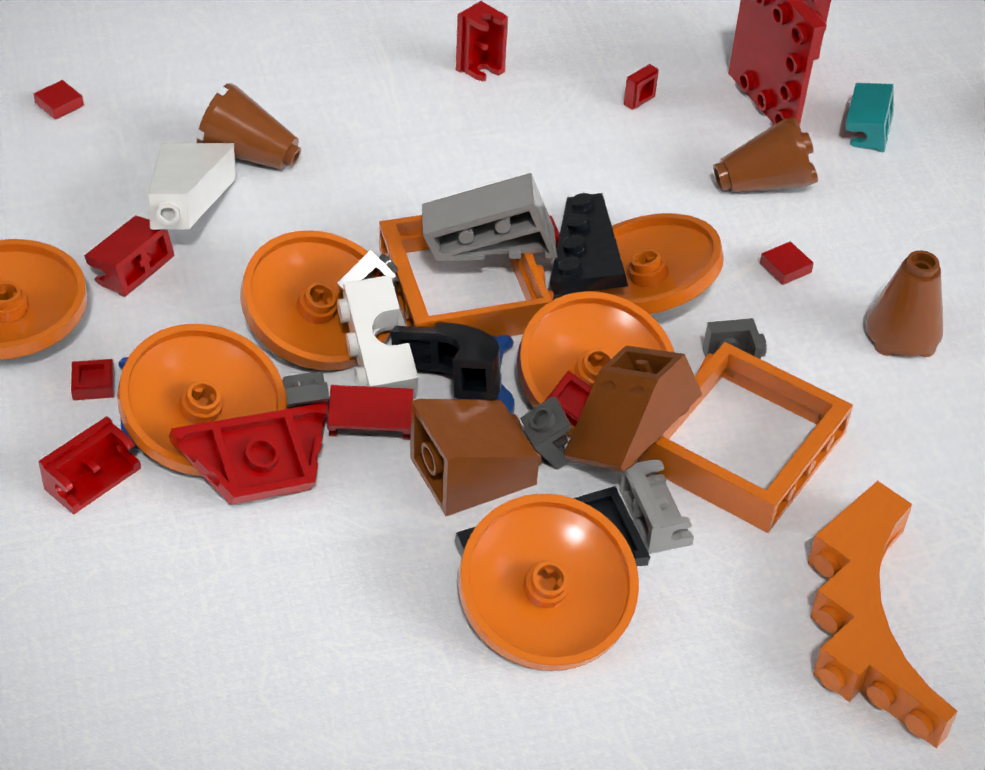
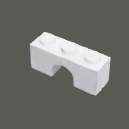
(369, 309)

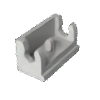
(654, 508)

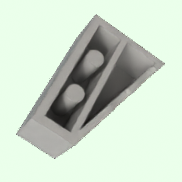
(489, 221)

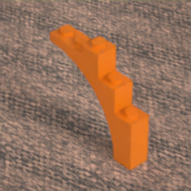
(849, 605)

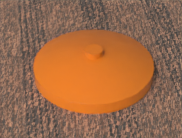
(666, 259)
(39, 296)
(293, 298)
(581, 336)
(189, 379)
(548, 582)

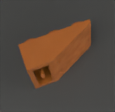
(632, 407)

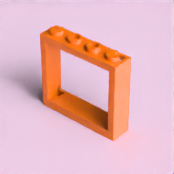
(511, 319)
(729, 491)

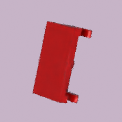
(481, 41)
(130, 255)
(370, 409)
(88, 465)

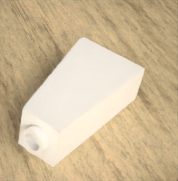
(188, 182)

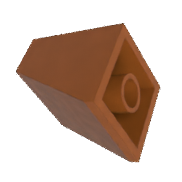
(470, 451)

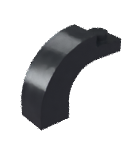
(457, 350)

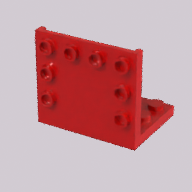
(776, 52)

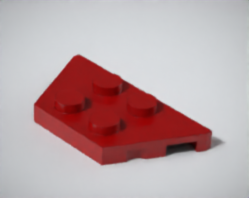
(256, 453)

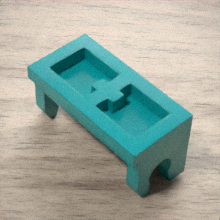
(871, 113)

